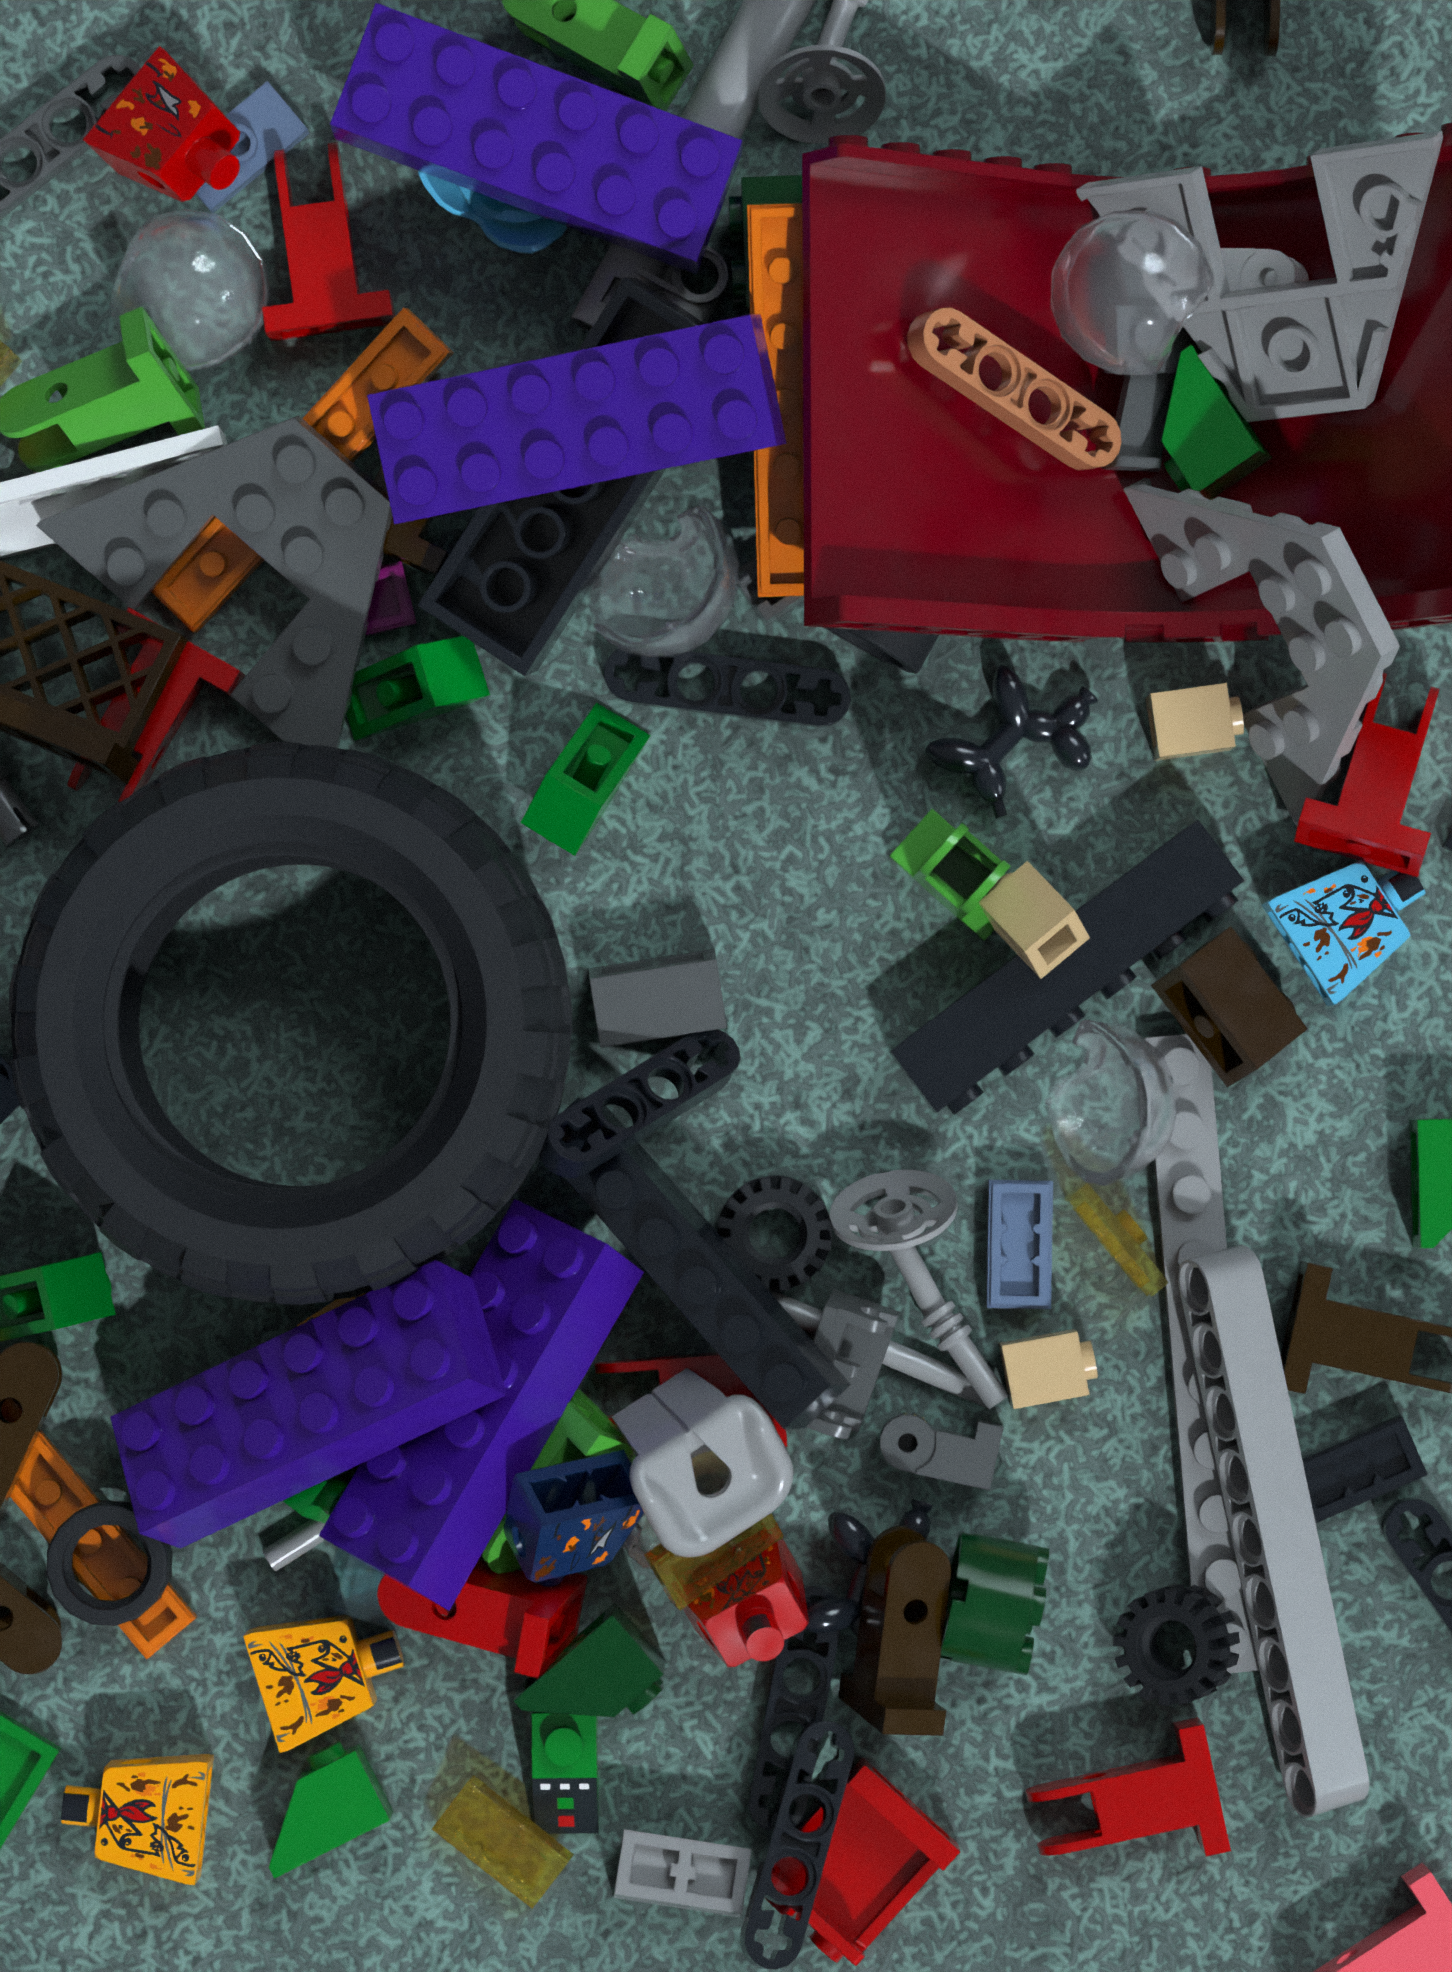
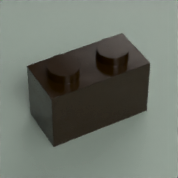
(1229, 1006)

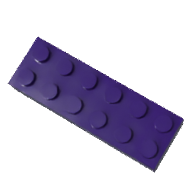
(536, 138)
(577, 418)
(307, 1405)
(440, 1497)

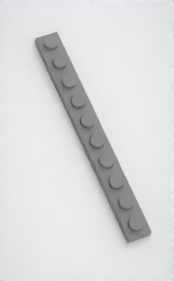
(1191, 1227)

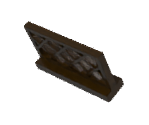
(58, 727)

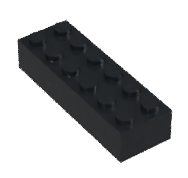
(537, 556)

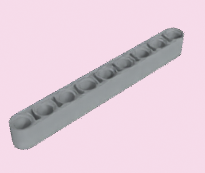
(1273, 1530)

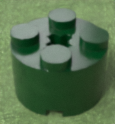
(994, 1602)

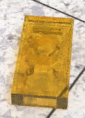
(1120, 1238)
(691, 1577)
(502, 1841)

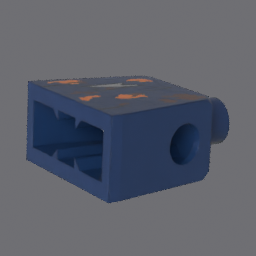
(571, 1516)

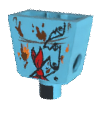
(1344, 925)

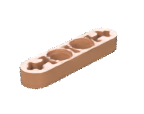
(1018, 381)

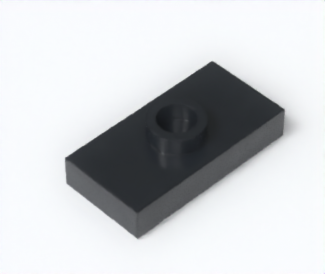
(1361, 1467)

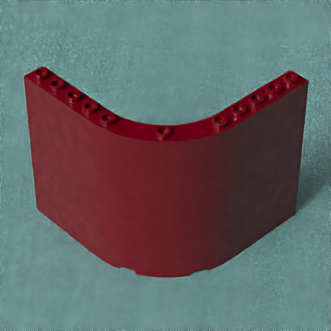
(966, 528)

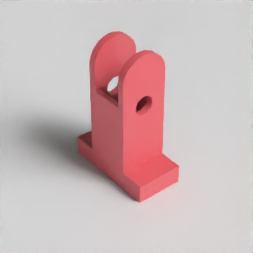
(1412, 1941)

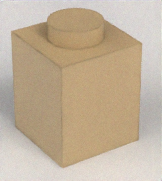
(1193, 721)
(1033, 919)
(1047, 1368)

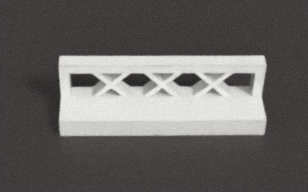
(49, 492)

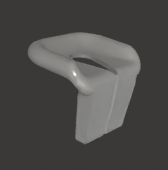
(679, 1420)

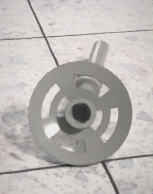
(822, 84)
(899, 1235)

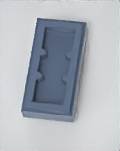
(264, 126)
(1019, 1244)

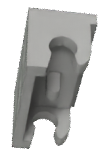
(682, 1873)

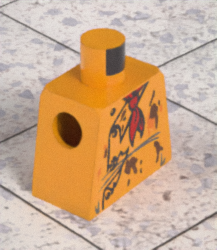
(317, 1674)
(148, 1814)

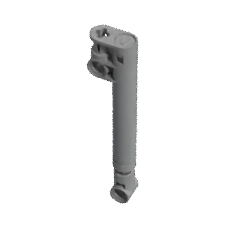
(722, 102)

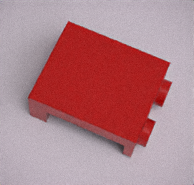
(873, 1865)

